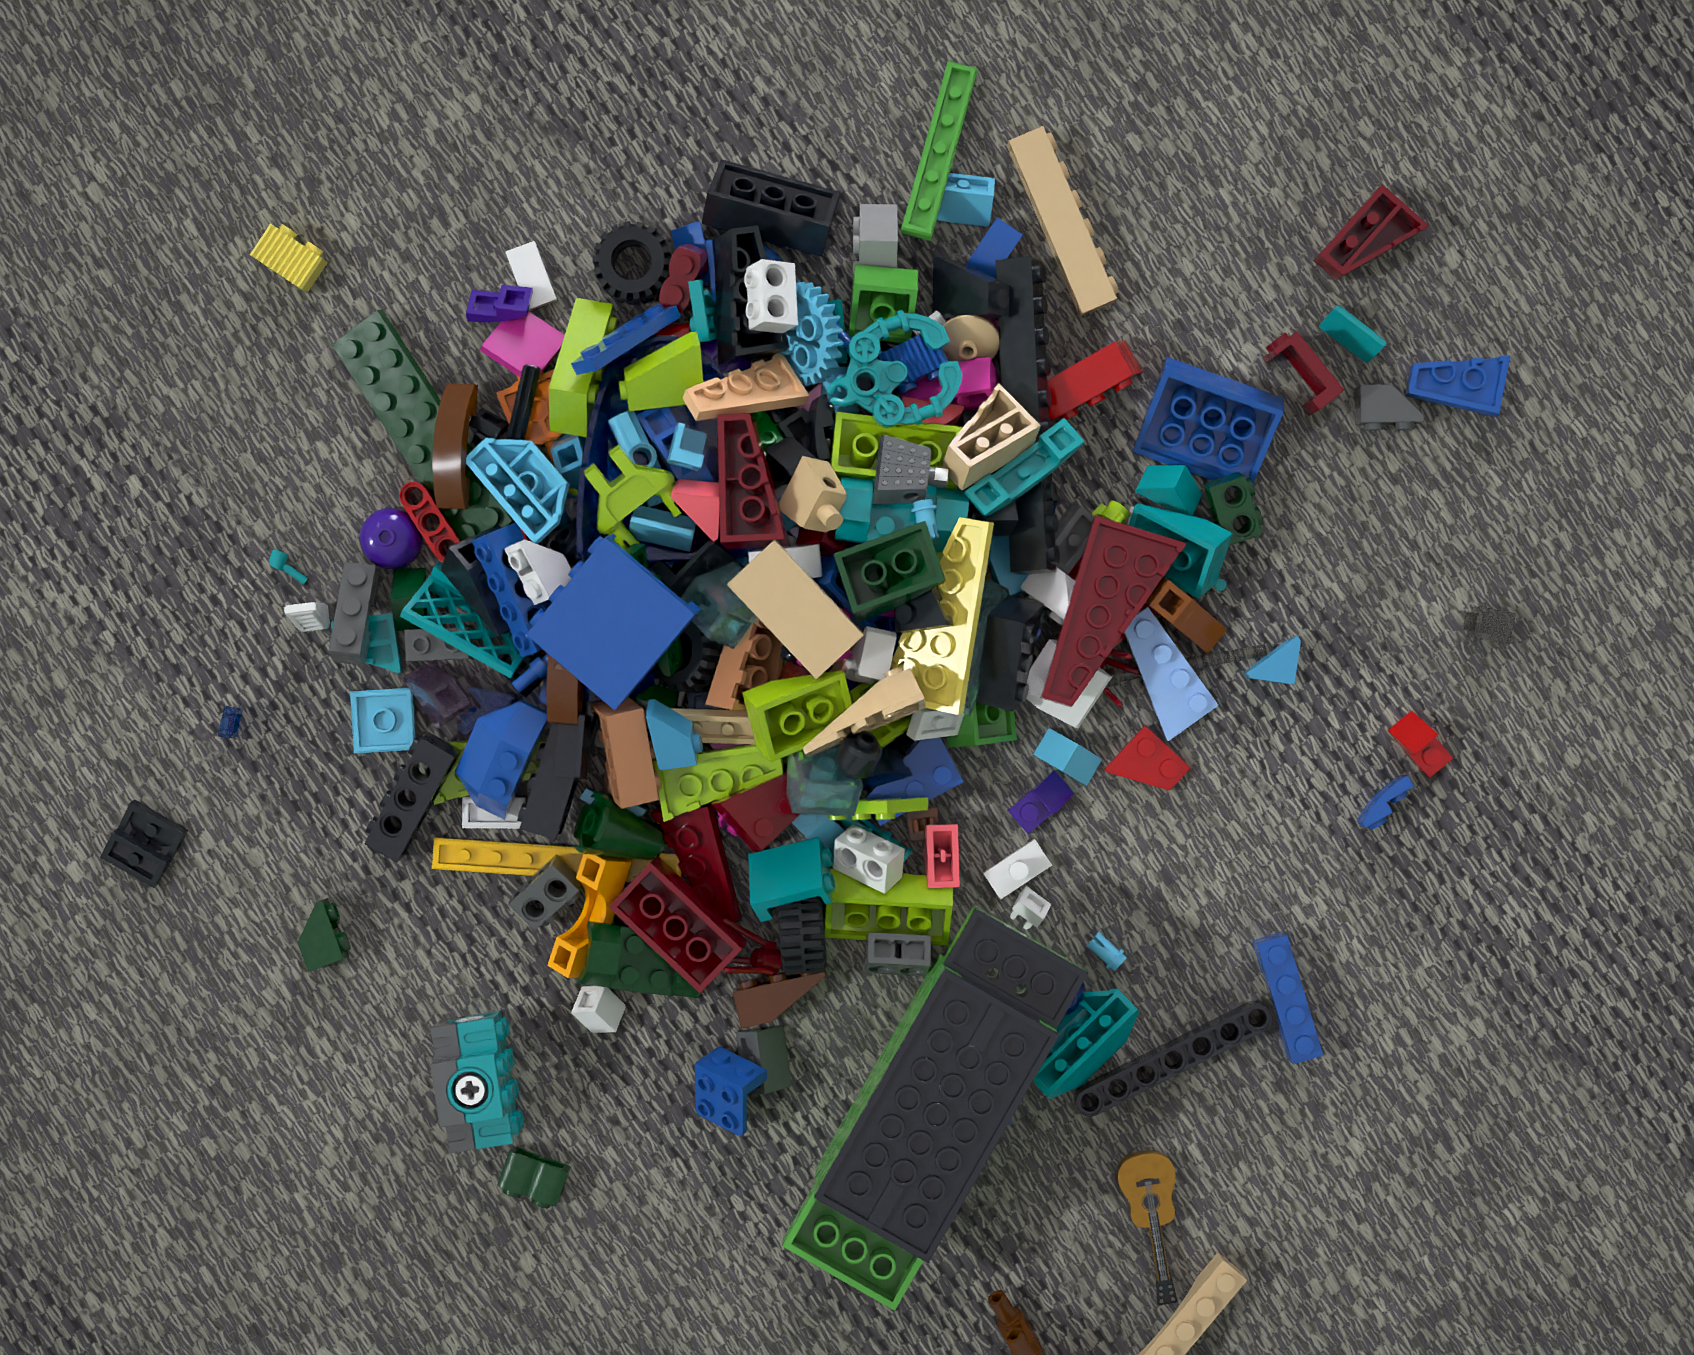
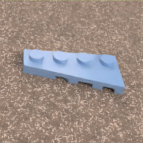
(1171, 683)

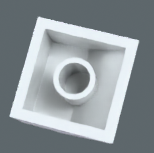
(1076, 714)

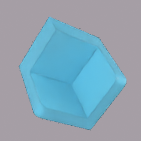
(687, 448)

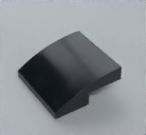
(144, 843)

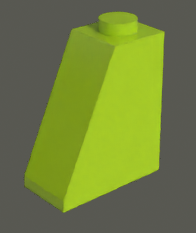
(663, 375)

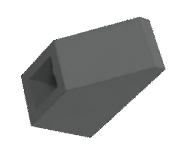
(1384, 406)

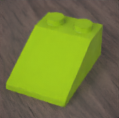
(794, 711)

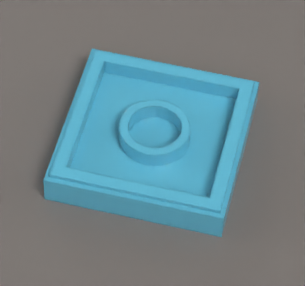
(383, 720)

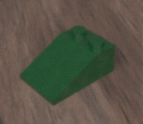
(889, 570)

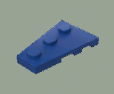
(1466, 385)

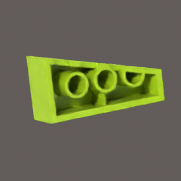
(570, 394)

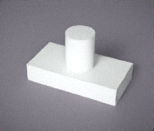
(1017, 869)

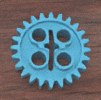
(815, 337)

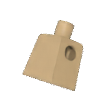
(814, 496)

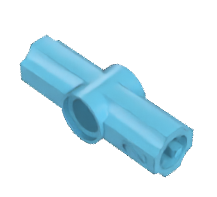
(633, 439)

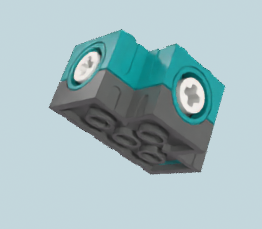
(475, 1081)

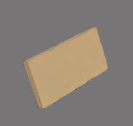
(795, 609)

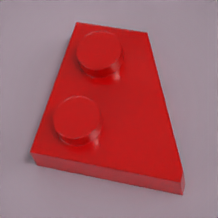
(1148, 761)

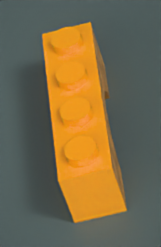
(603, 882)

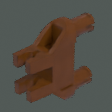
(1014, 1326)

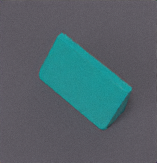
(1352, 334)

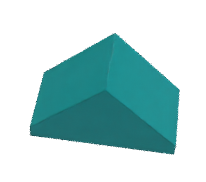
(1170, 487)

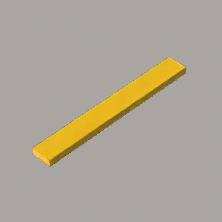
(517, 857)

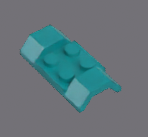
(870, 521)

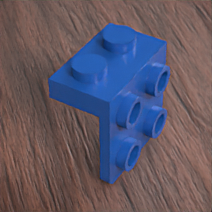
(723, 1087)

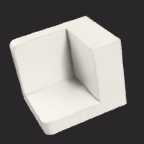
(598, 1009)

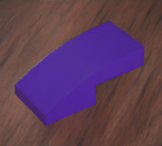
(507, 305)

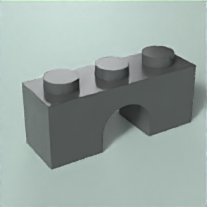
(350, 627)

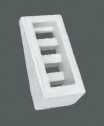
(308, 616)

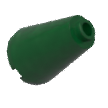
(615, 831)

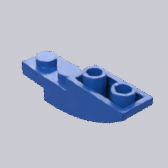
(659, 428)

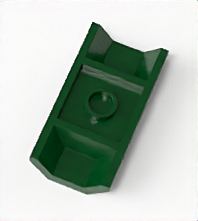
(625, 962)

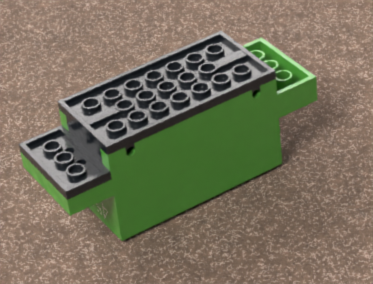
(933, 1108)

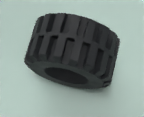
(620, 239)
(699, 672)
(802, 936)

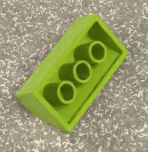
(858, 440)
(903, 909)

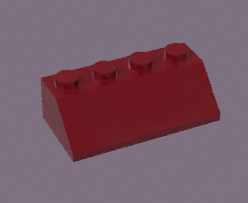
(678, 924)

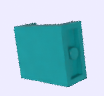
(790, 875)

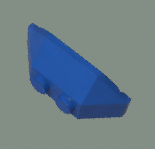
(500, 755)

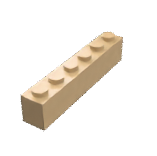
(1062, 222)

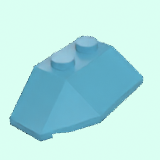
(522, 483)

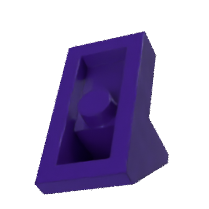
(1041, 802)

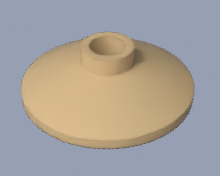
(970, 332)

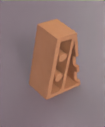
(628, 753)

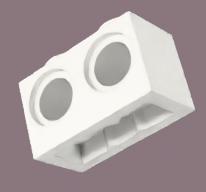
(777, 296)
(868, 858)

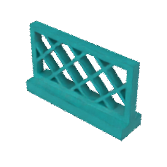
(441, 586)

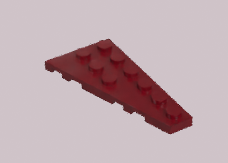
(1110, 588)

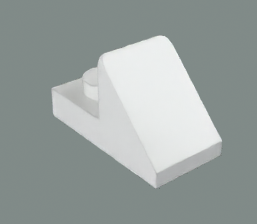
(871, 656)

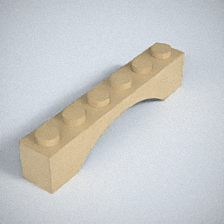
(1200, 1307)

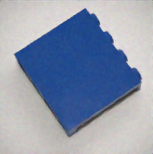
(610, 622)

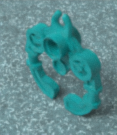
(887, 375)

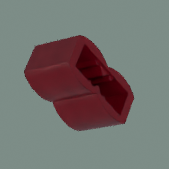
(685, 265)

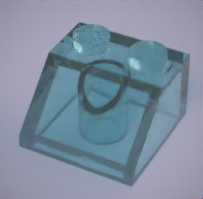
(819, 786)

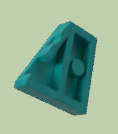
(703, 312)
(383, 643)

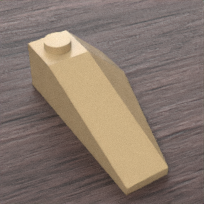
(882, 704)

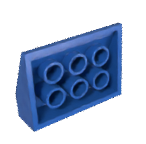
(1208, 422)

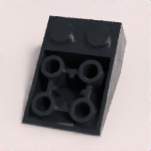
(470, 580)

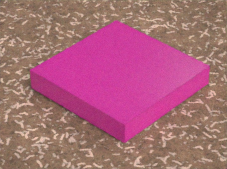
(523, 342)

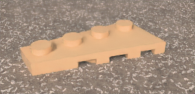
(756, 389)

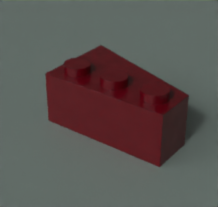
(758, 811)

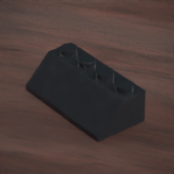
(783, 208)

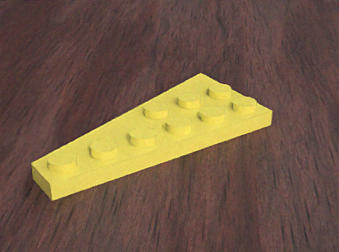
(944, 655)

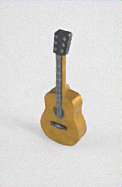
(1148, 1184)

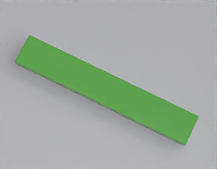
(939, 151)

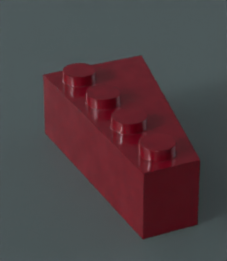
(746, 491)

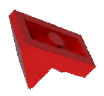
(1420, 743)

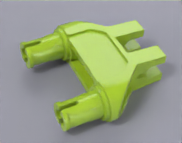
(627, 493)

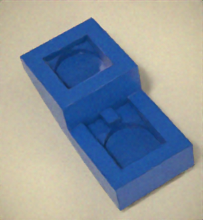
(995, 245)

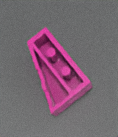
(976, 385)

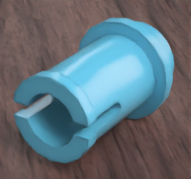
(925, 512)
(1106, 951)

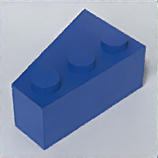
(931, 771)

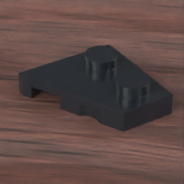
(921, 614)

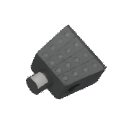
(904, 472)

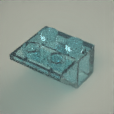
(722, 612)

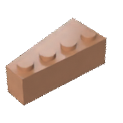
(746, 666)

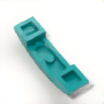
(1025, 470)

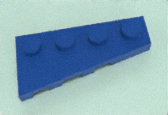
(624, 338)

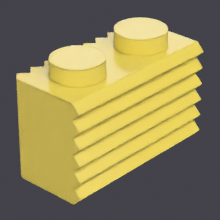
(288, 257)

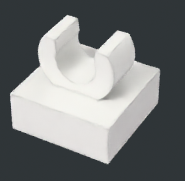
(1030, 907)

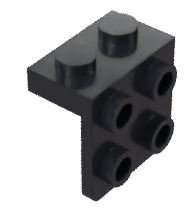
(707, 559)

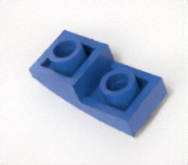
(1377, 808)

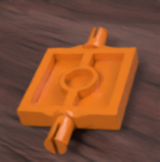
(539, 424)

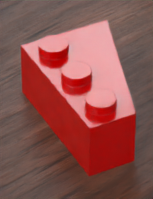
(1091, 379)

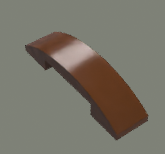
(450, 446)

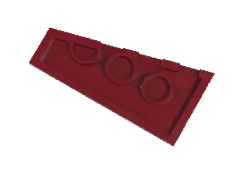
(702, 857)

